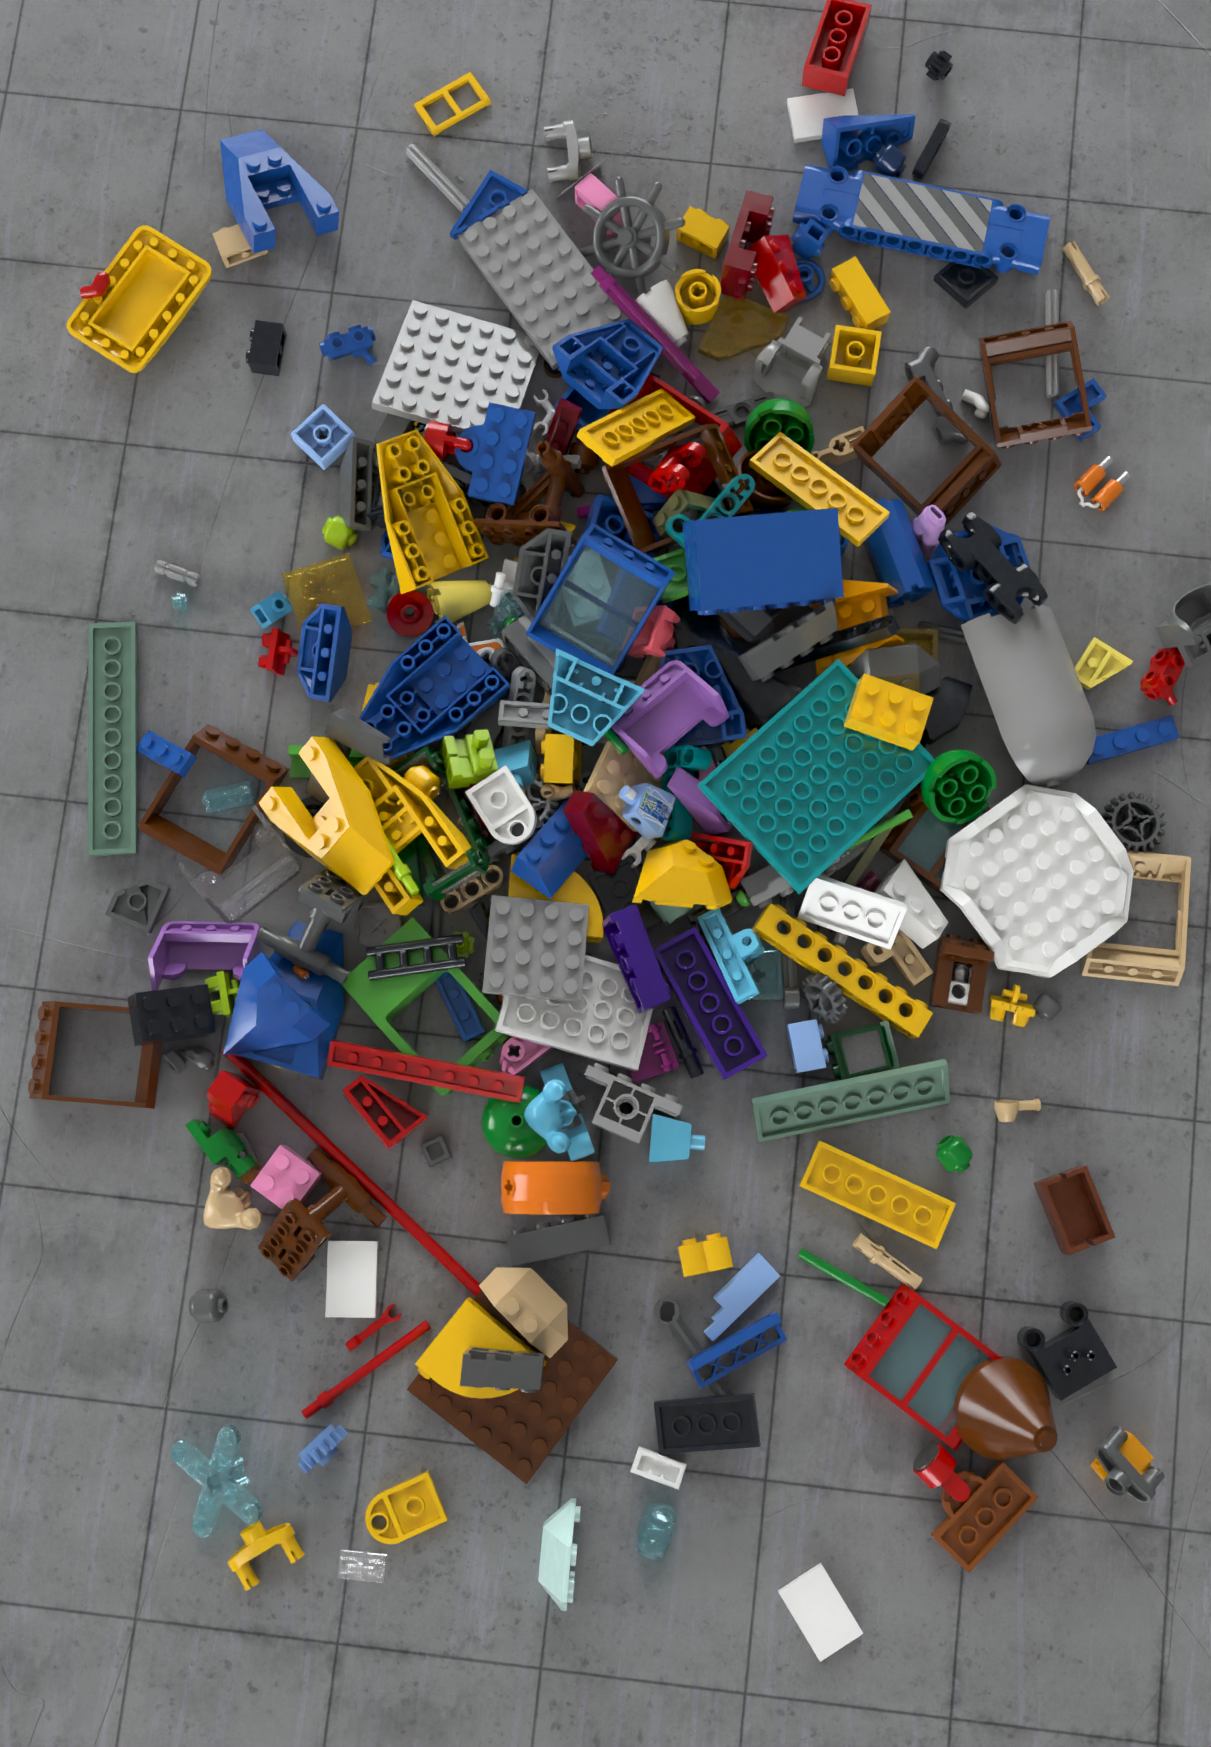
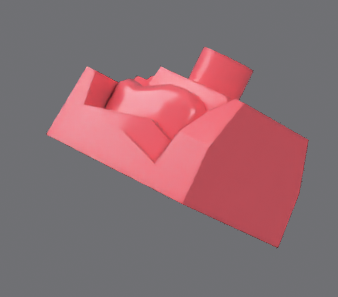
(656, 634)

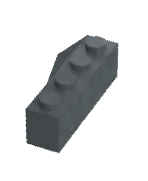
(789, 642)

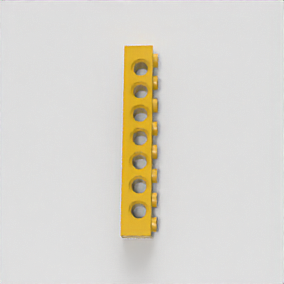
(917, 1011)

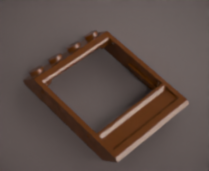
(1027, 345)
(960, 483)

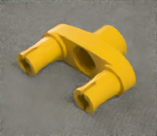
(258, 1541)

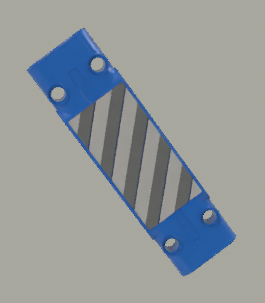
(922, 219)

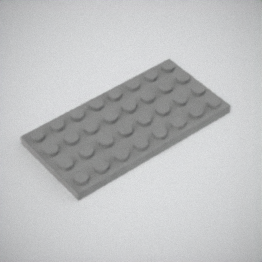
(538, 273)

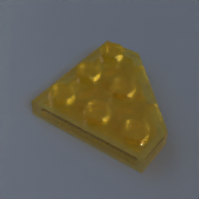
(740, 328)

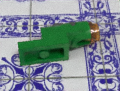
(228, 1147)

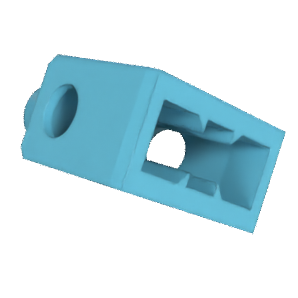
(520, 760)
(672, 1140)

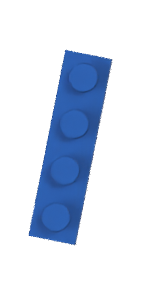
(1134, 739)

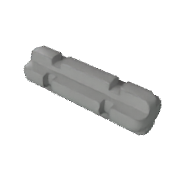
(177, 573)

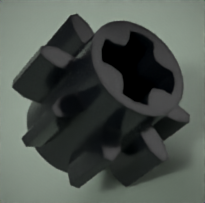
(938, 65)

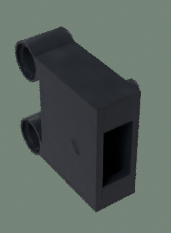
(1071, 1357)

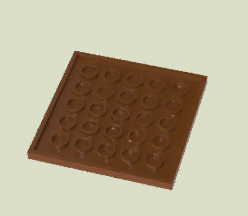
(520, 1425)

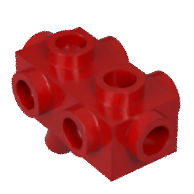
(1163, 675)

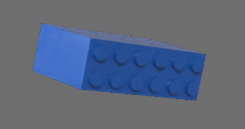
(763, 561)

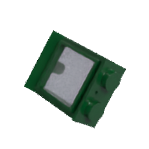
(862, 1051)

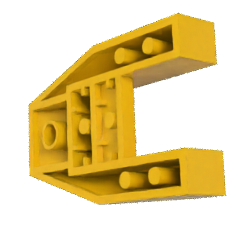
(404, 816)
(346, 830)

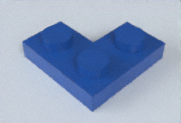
(1070, 404)

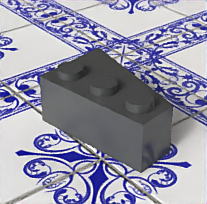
(502, 1369)

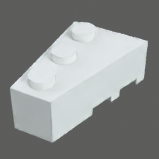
(923, 918)

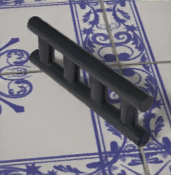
(428, 966)

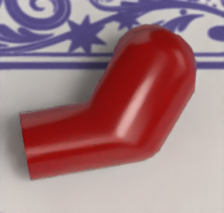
(98, 286)

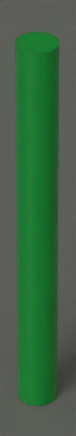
(843, 1277)

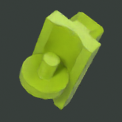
(222, 984)

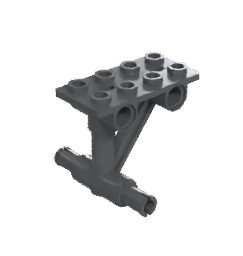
(328, 899)

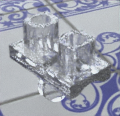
(362, 1566)

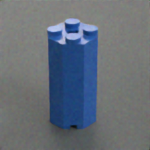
(898, 556)

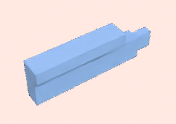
(741, 1293)

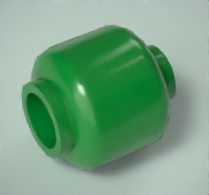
(954, 1153)

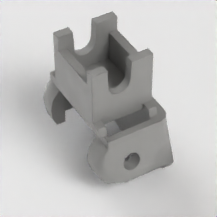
(794, 369)

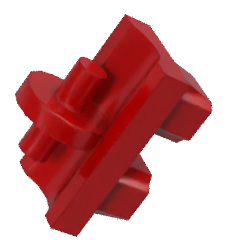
(279, 651)

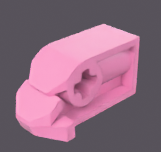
(595, 193)
(528, 1055)

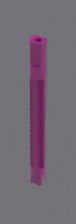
(643, 320)

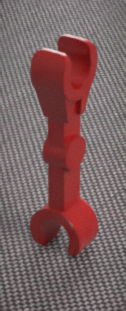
(372, 1328)

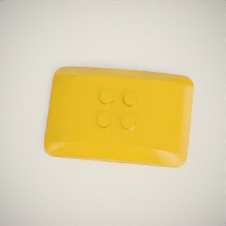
(146, 299)

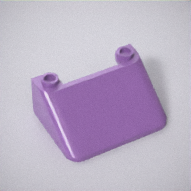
(666, 711)

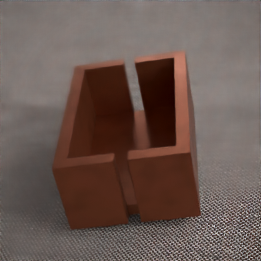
(1074, 1210)

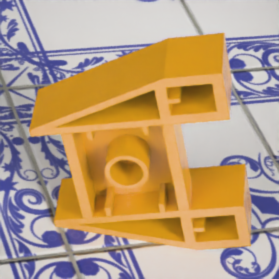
(859, 604)

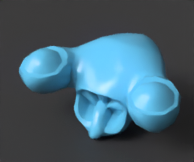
(550, 1114)

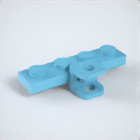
(732, 952)

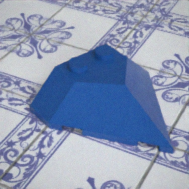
(270, 1011)

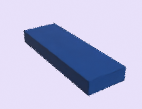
(460, 1007)

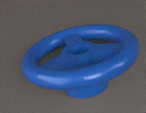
(806, 270)

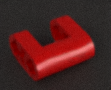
(673, 469)

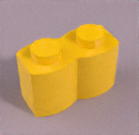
(704, 1255)

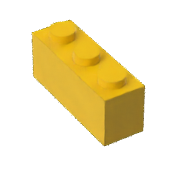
(859, 295)

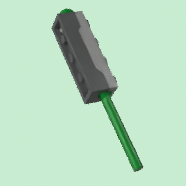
(541, 661)

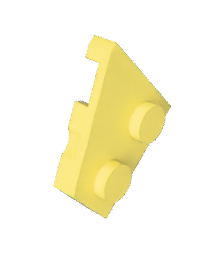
(1099, 663)

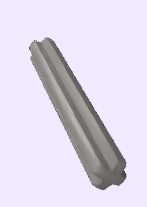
(437, 177)

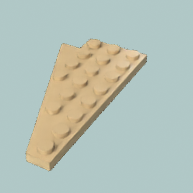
(618, 770)

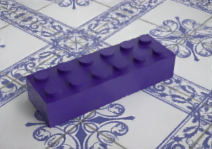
(709, 1003)

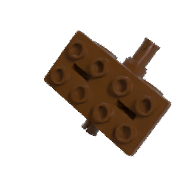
(516, 524)
(301, 1230)

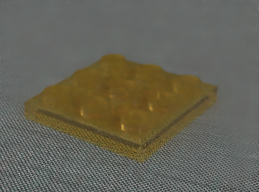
(330, 583)

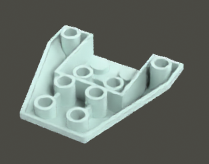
(559, 1554)

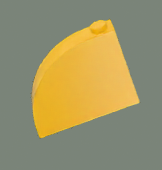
(572, 891)
(467, 1328)

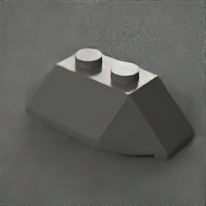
(358, 484)
(539, 567)
(900, 665)

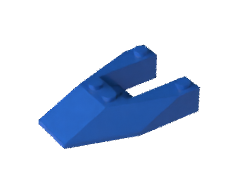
(264, 177)

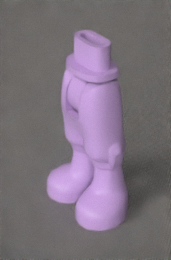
(928, 528)

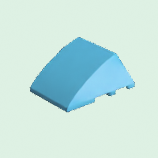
(587, 699)

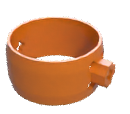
(552, 1187)

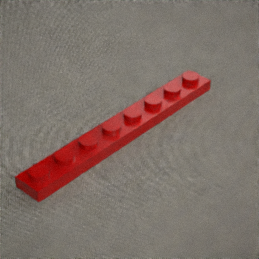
(426, 1071)

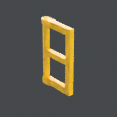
(444, 92)

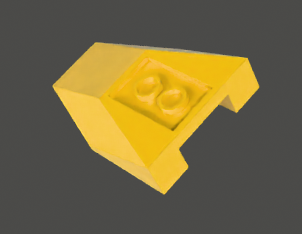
(424, 513)

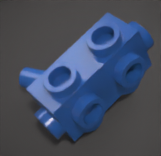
(354, 342)

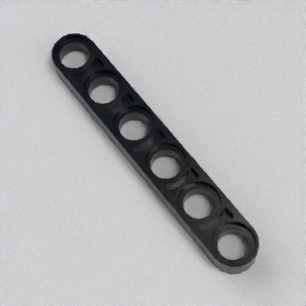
(849, 639)

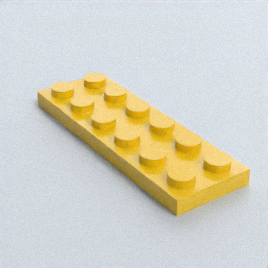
(635, 427)
(818, 487)
(877, 1194)

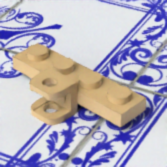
(903, 954)

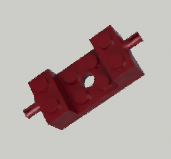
(739, 263)

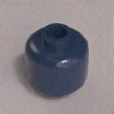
(889, 160)

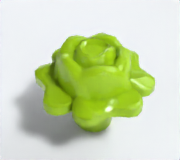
(467, 946)

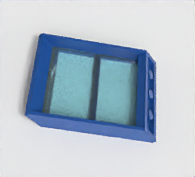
(600, 600)

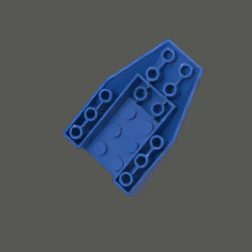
(432, 691)
(318, 991)

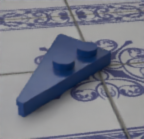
(491, 196)

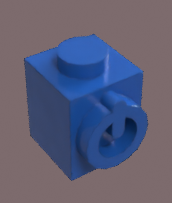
(809, 239)

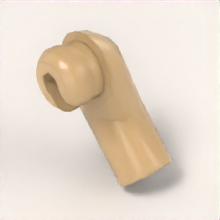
(555, 792)

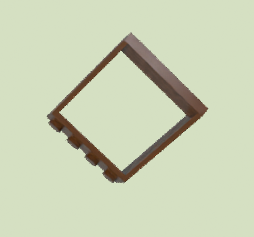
(627, 499)
(189, 844)
(45, 1046)

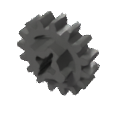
(824, 997)

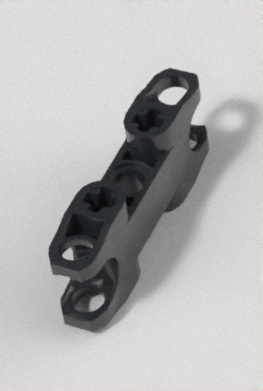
(1000, 576)

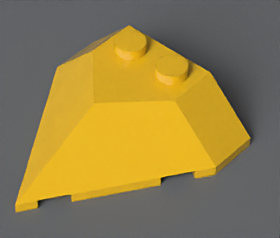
(682, 877)

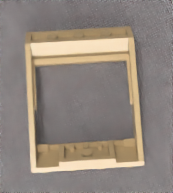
(1147, 963)

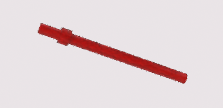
(326, 1398)

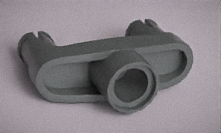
(1122, 1475)

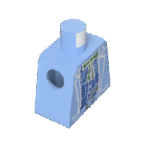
(647, 808)

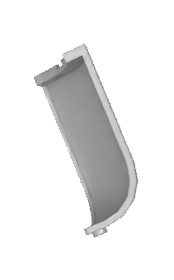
(1033, 693)

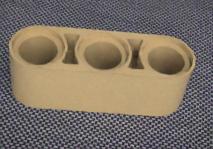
(466, 900)

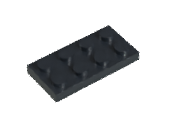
(707, 1423)

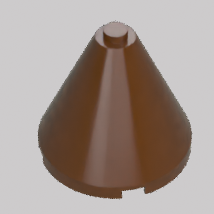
(1005, 1410)

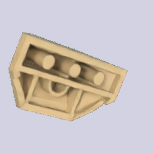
(529, 1306)

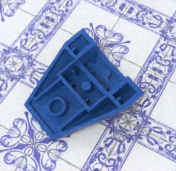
(607, 362)

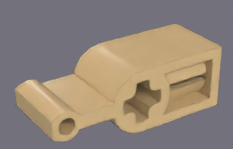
(840, 443)

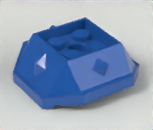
(960, 591)

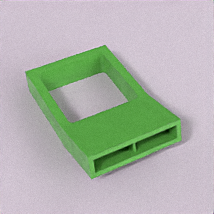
(389, 996)

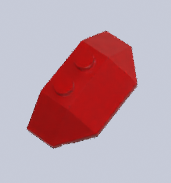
(730, 853)

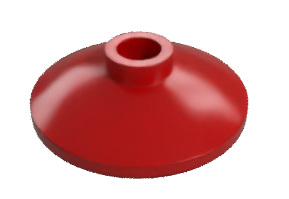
(411, 624)

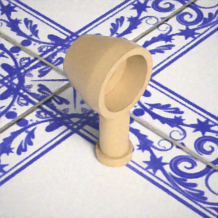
(1007, 1109)

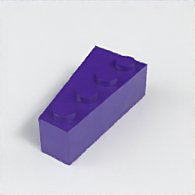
(636, 958)

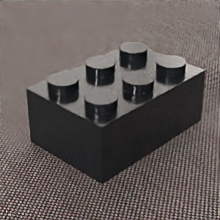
(171, 1014)

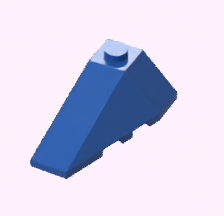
(856, 138)

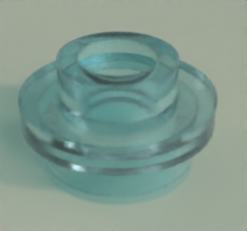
(179, 602)

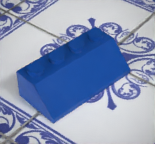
(550, 855)

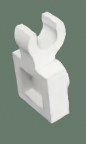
(635, 851)

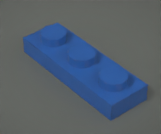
(166, 753)

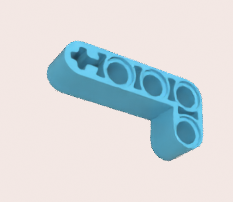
(579, 1137)

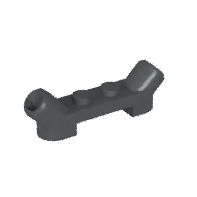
(923, 368)

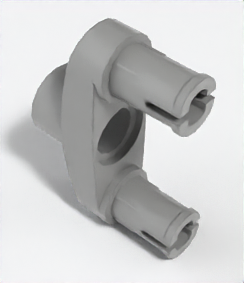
(577, 150)

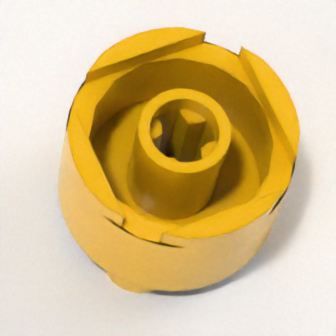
(698, 296)

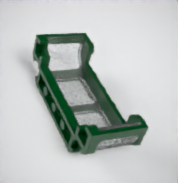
(458, 810)

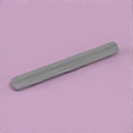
(1052, 361)

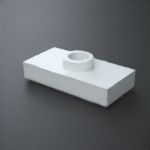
(658, 1467)

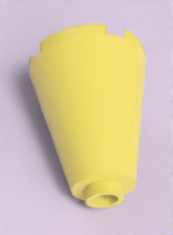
(458, 598)

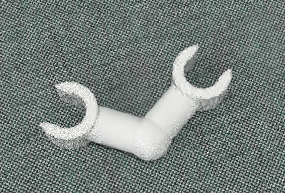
(550, 410)

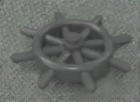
(631, 236)

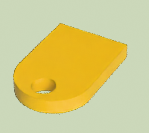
(407, 1510)

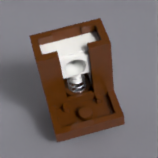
(964, 953)

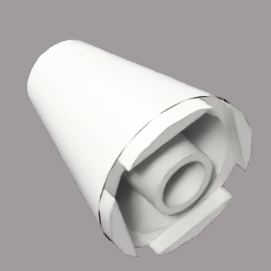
(664, 311)

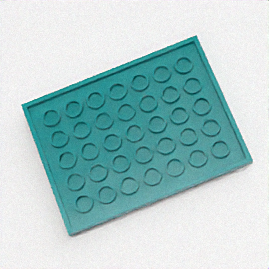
(809, 783)

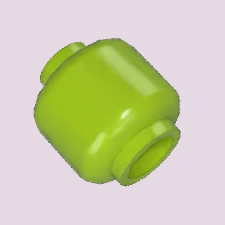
(338, 534)

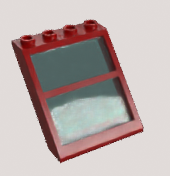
(919, 1361)

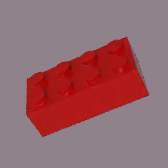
(836, 46)

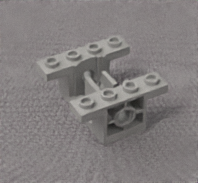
(620, 1091)

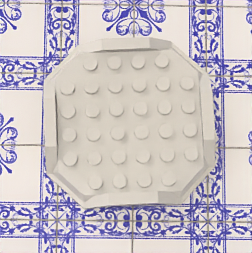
(1039, 879)

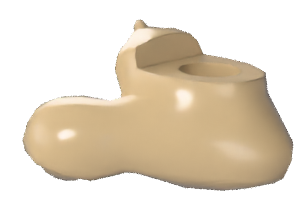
(229, 1207)

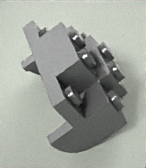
(1189, 626)

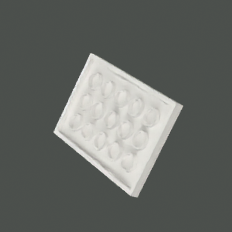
(598, 1027)

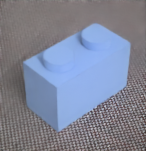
(806, 1046)

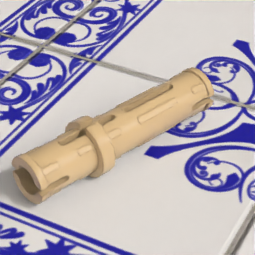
(1090, 280)
(879, 1256)

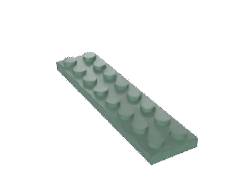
(851, 1100)

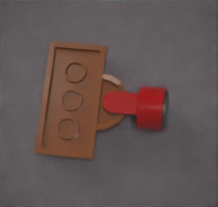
(976, 1507)

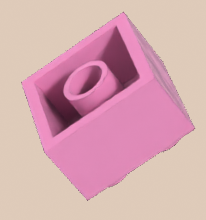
(286, 1177)

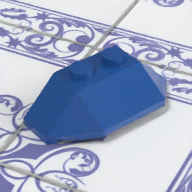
(324, 651)

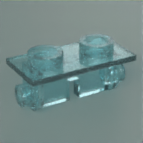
(227, 797)

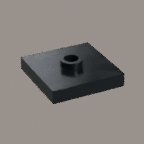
(965, 282)

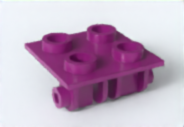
(656, 1055)

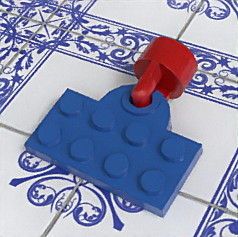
(489, 451)

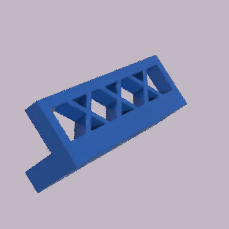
(733, 1341)

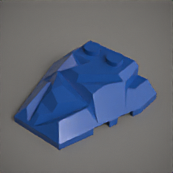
(705, 664)

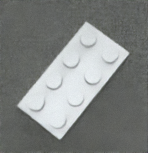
(852, 911)

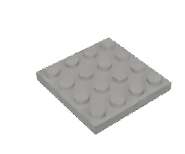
(535, 948)

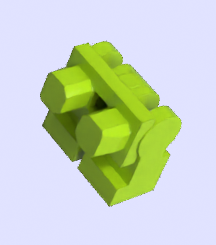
(468, 759)

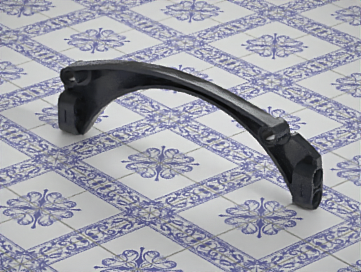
(765, 699)

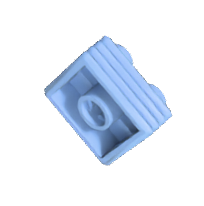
(323, 423)

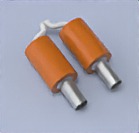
(1108, 493)

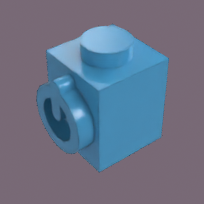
(271, 609)

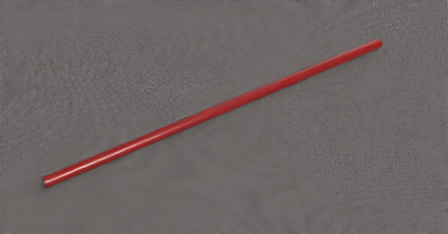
(352, 1169)

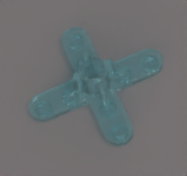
(220, 1479)

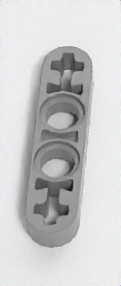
(514, 693)

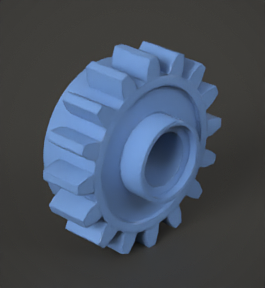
(322, 1448)

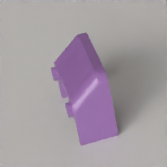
(202, 946)

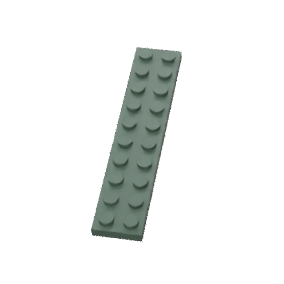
(112, 738)

